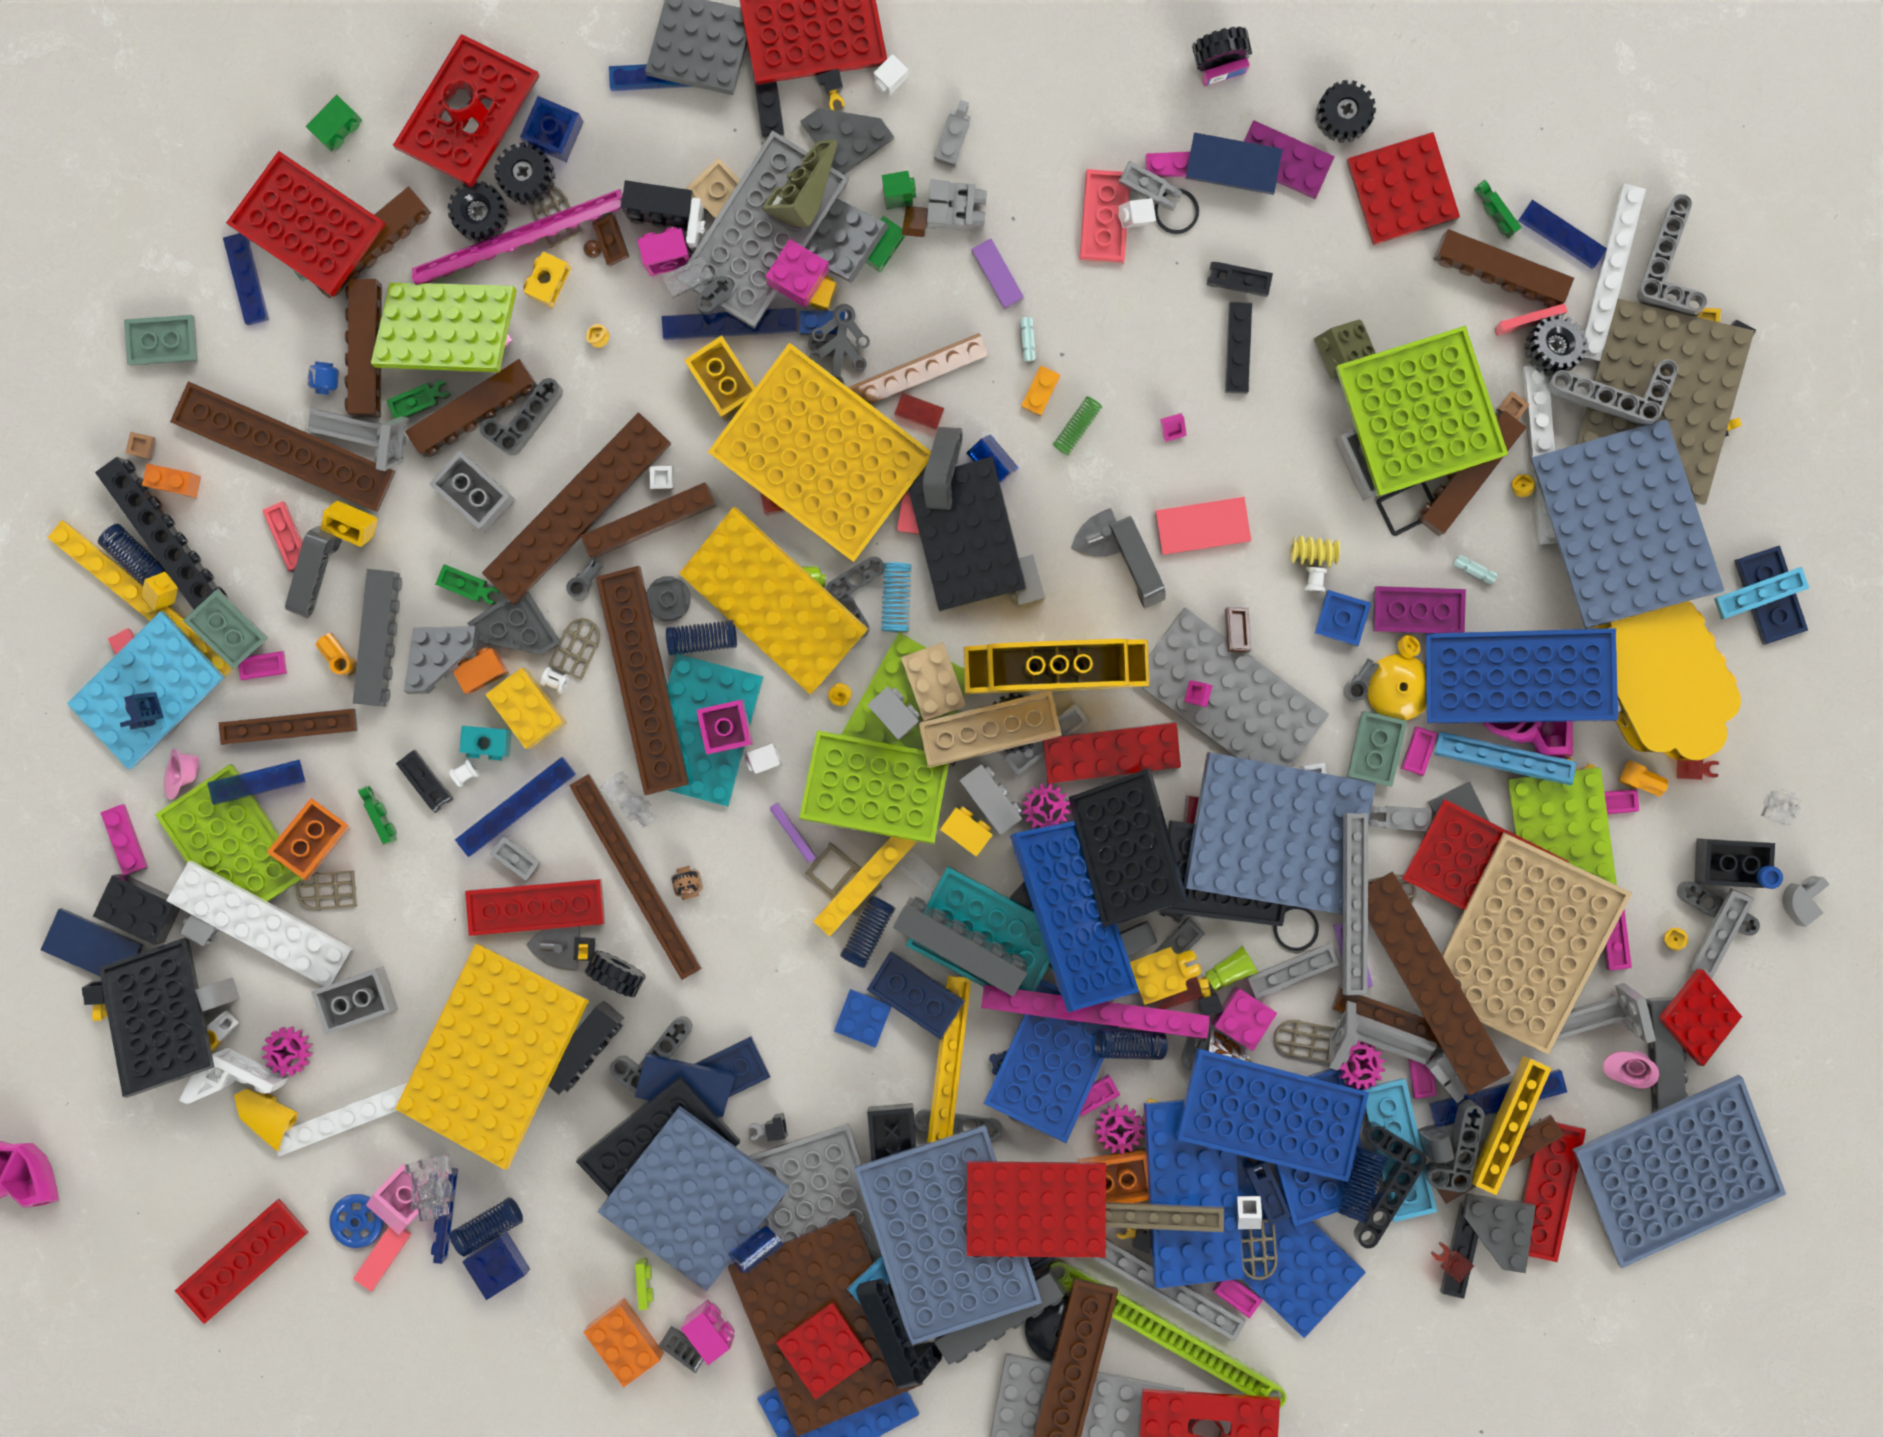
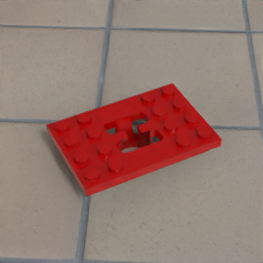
(484, 76)
(1176, 1412)

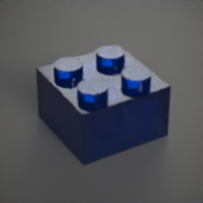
(552, 128)
(496, 1265)

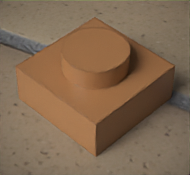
(1513, 405)
(140, 445)

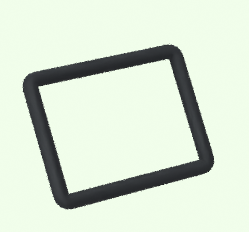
(1393, 532)

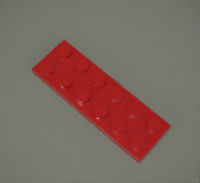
(1111, 752)
(535, 907)
(1550, 1189)
(241, 1261)

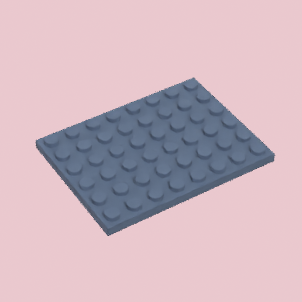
(1627, 524)
(1272, 832)
(1679, 1171)
(922, 1233)

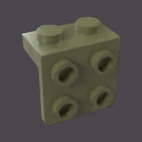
(1343, 345)

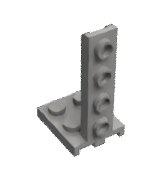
(387, 436)
(1626, 1006)
(1355, 1027)

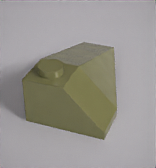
(802, 194)

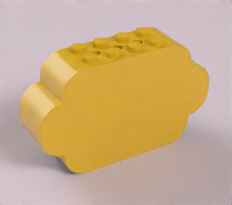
(1102, 665)
(1672, 684)

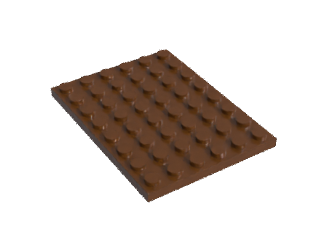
(793, 1287)

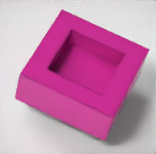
(1173, 427)
(1198, 693)

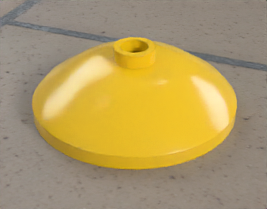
(1384, 689)

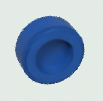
(1769, 877)

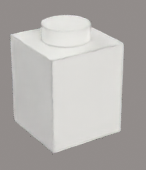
(890, 75)
(1136, 213)
(763, 759)
(1249, 1212)

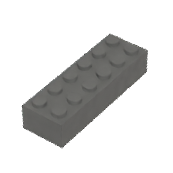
(961, 945)

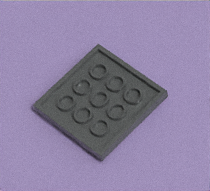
(699, 45)

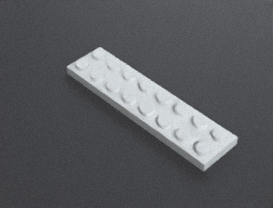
(259, 924)

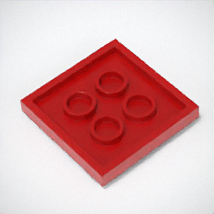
(1700, 1017)
(824, 1350)

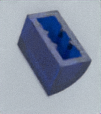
(989, 447)
(755, 1249)

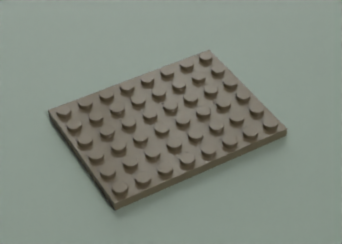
(1704, 390)

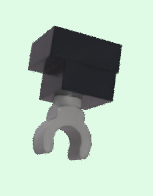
(774, 1129)

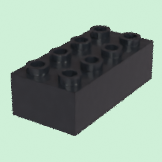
(585, 1043)
(891, 1129)

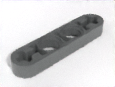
(1716, 906)
(958, 1123)

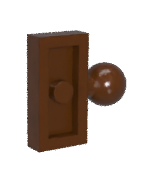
(609, 241)

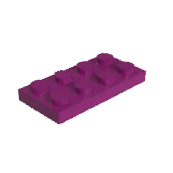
(1301, 165)
(1419, 610)

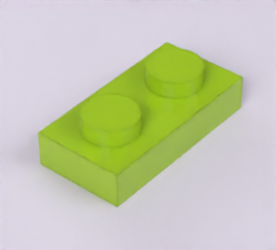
(644, 1292)

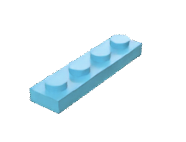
(1761, 593)

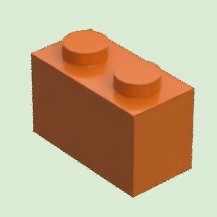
(171, 480)
(480, 670)

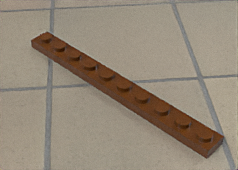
(635, 876)

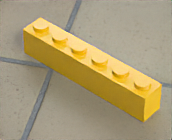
(862, 884)
(1509, 1124)

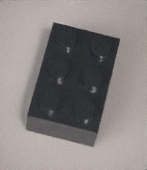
(656, 204)
(1731, 862)
(137, 909)

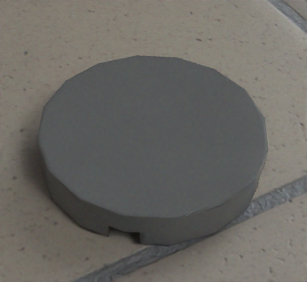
(668, 598)

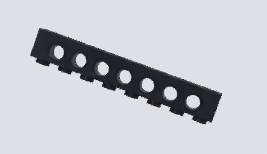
(112, 477)

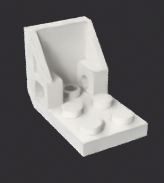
(228, 1069)

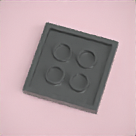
(846, 239)

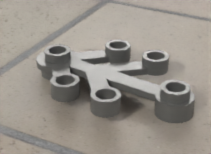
(840, 342)

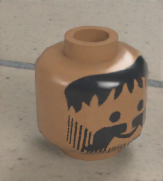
(687, 883)

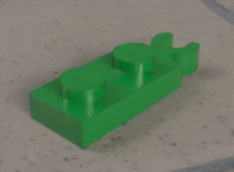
(1497, 209)
(417, 400)
(464, 584)
(376, 812)

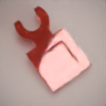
(1695, 769)
(1454, 1263)

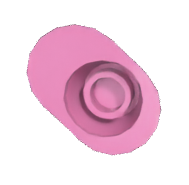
(179, 772)
(1631, 1069)

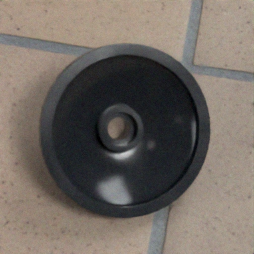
(1041, 1330)

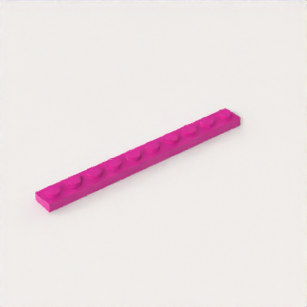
(512, 239)
(1103, 1014)

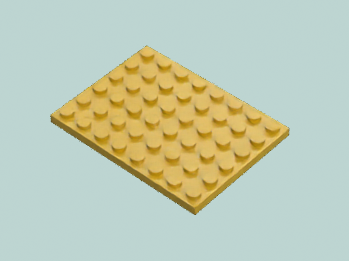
(820, 452)
(491, 1055)

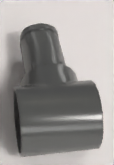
(584, 579)
(1361, 680)

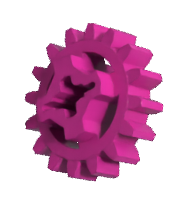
(1036, 808)
(284, 1060)
(1370, 1066)
(1128, 1128)

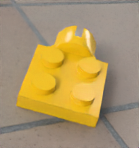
(1164, 973)

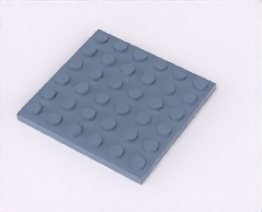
(692, 1198)

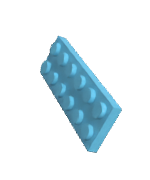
(1392, 1108)

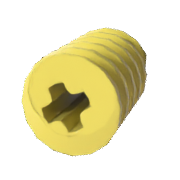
(1315, 550)

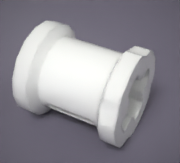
(1315, 579)
(554, 680)
(464, 773)

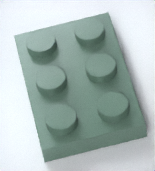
(160, 340)
(225, 629)
(1377, 748)

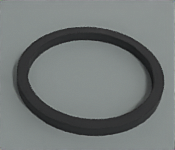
(1182, 230)
(1307, 945)

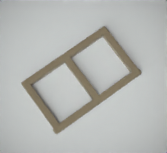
(833, 892)

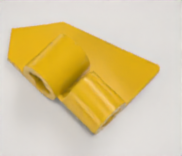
(265, 1115)

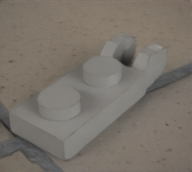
(1148, 185)
(1402, 818)

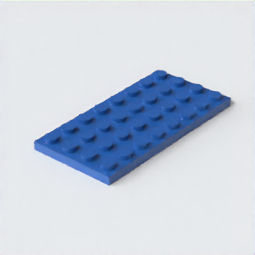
(1522, 676)
(1083, 953)
(1272, 1115)
(1195, 1177)
(1309, 1271)

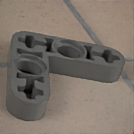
(845, 596)

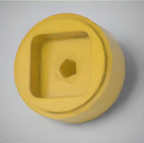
(597, 335)
(1523, 485)
(1408, 646)
(840, 694)
(1676, 939)

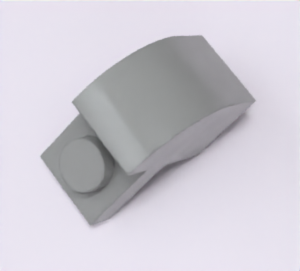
(1799, 901)

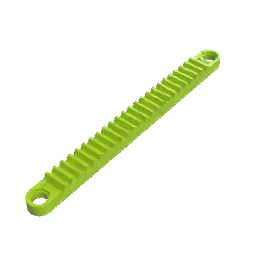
(1180, 1341)

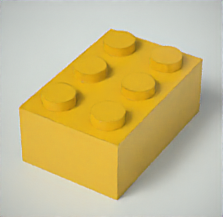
(721, 377)
(526, 708)

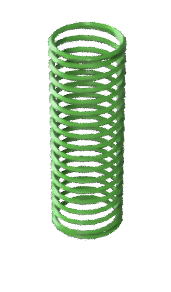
(1085, 418)

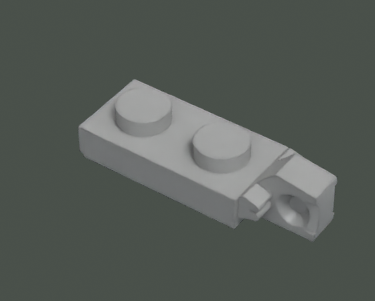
(953, 135)

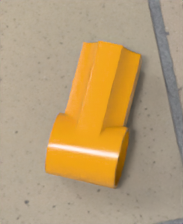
(335, 654)
(1639, 777)

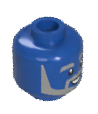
(323, 377)

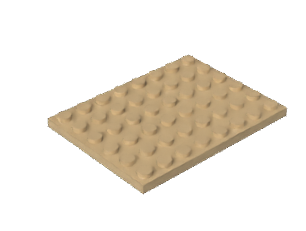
(1531, 940)

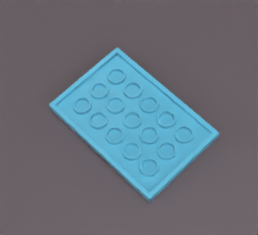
(153, 661)

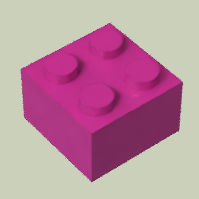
(664, 251)
(797, 273)
(725, 727)
(1244, 1018)
(708, 1331)

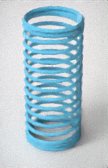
(895, 566)

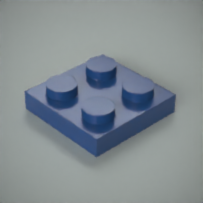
(1342, 618)
(862, 1018)

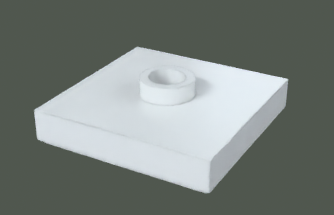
(696, 224)

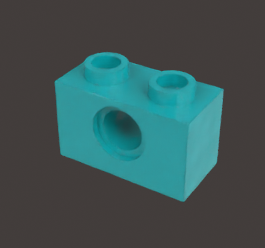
(471, 742)

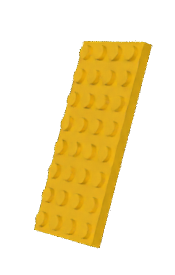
(773, 600)

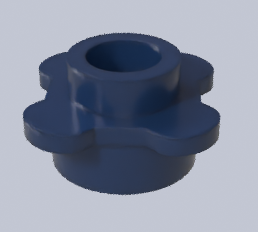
(995, 1059)

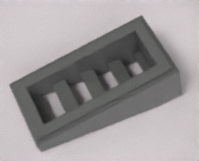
(678, 1355)

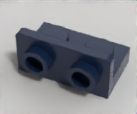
(143, 710)

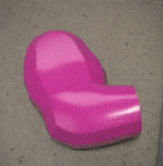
(1547, 737)
(26, 1175)

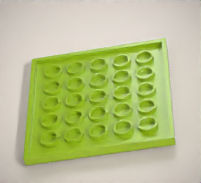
(1421, 410)

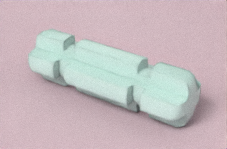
(1028, 339)
(1475, 569)

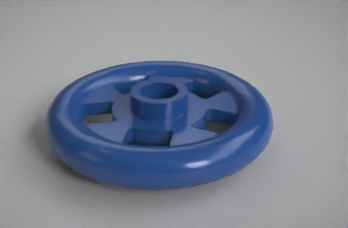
(337, 1226)

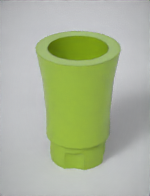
(1231, 969)

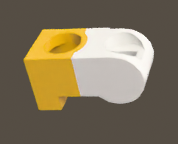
(220, 1029)

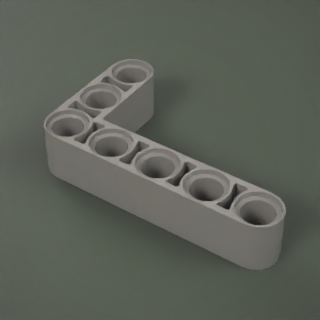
(1664, 261)
(1616, 396)
(217, 994)

